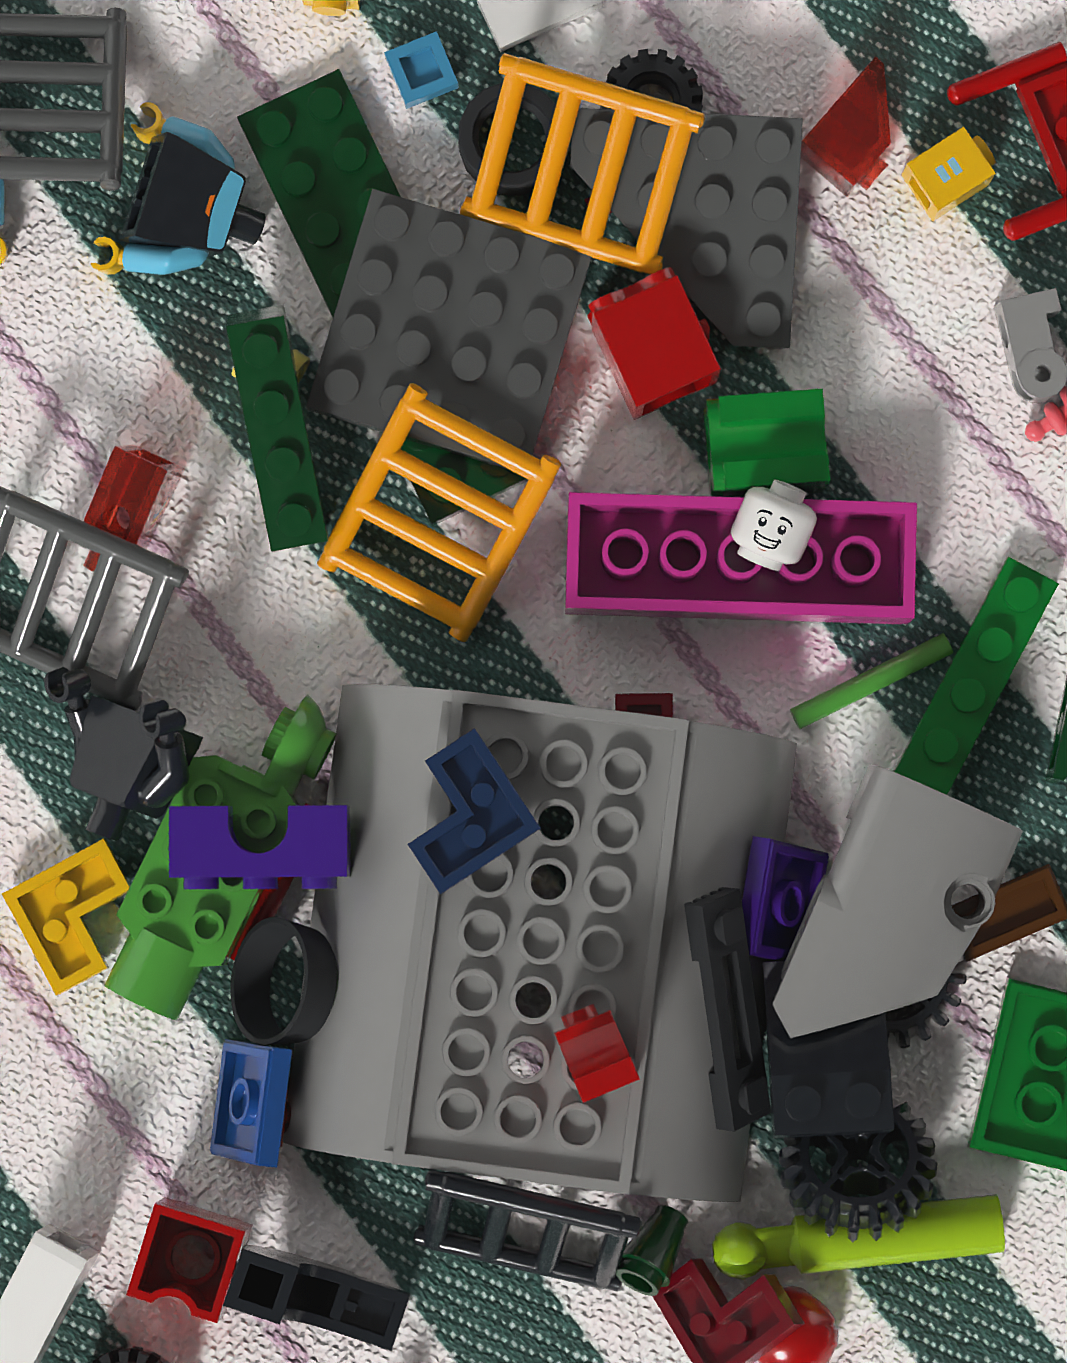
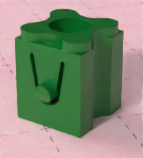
(766, 439)

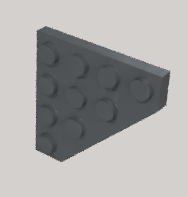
(729, 216)

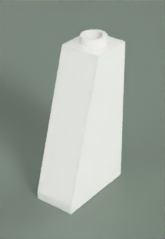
(42, 1293)

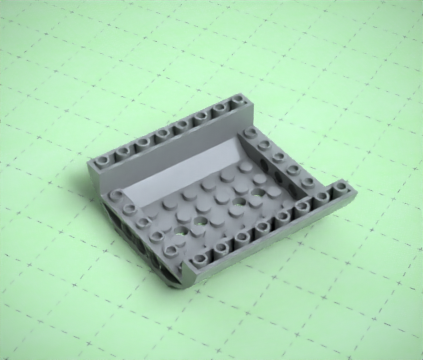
(431, 980)

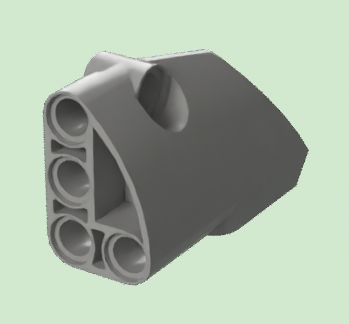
(884, 914)

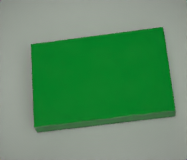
(1025, 1079)

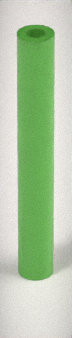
(871, 680)

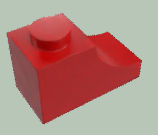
(595, 1052)

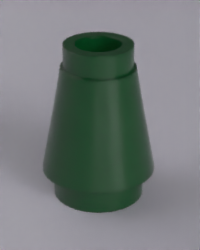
(653, 1254)

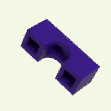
(206, 848)

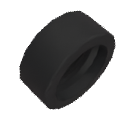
(471, 121)

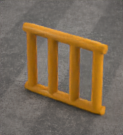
(626, 106)
(512, 521)

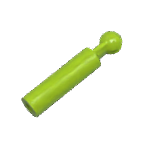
(939, 1232)

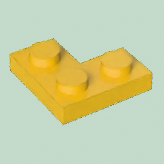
(53, 909)

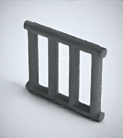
(109, 75)
(113, 553)

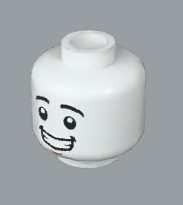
(773, 525)

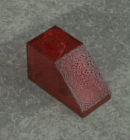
(853, 134)

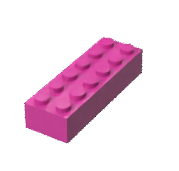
(681, 561)

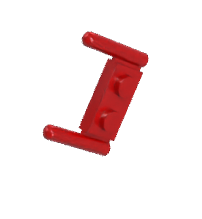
(1043, 95)

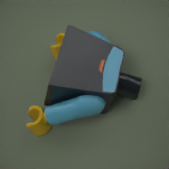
(181, 202)

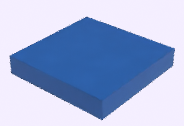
(250, 1102)

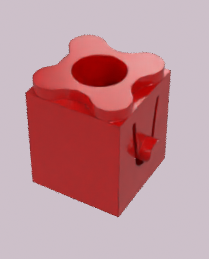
(653, 342)
(155, 1272)

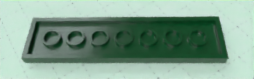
(322, 177)

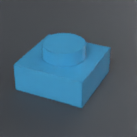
(421, 70)

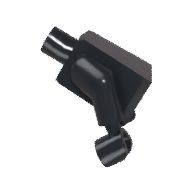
(123, 754)

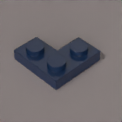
(487, 817)

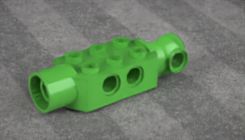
(188, 929)

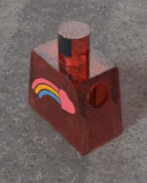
(140, 485)

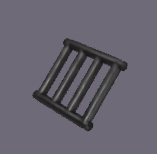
(508, 1199)

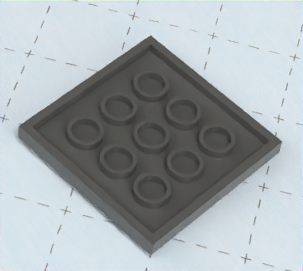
(459, 312)

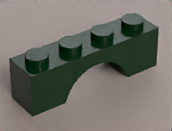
(276, 427)

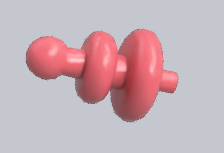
(1055, 419)

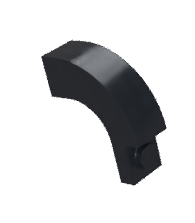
(308, 1291)

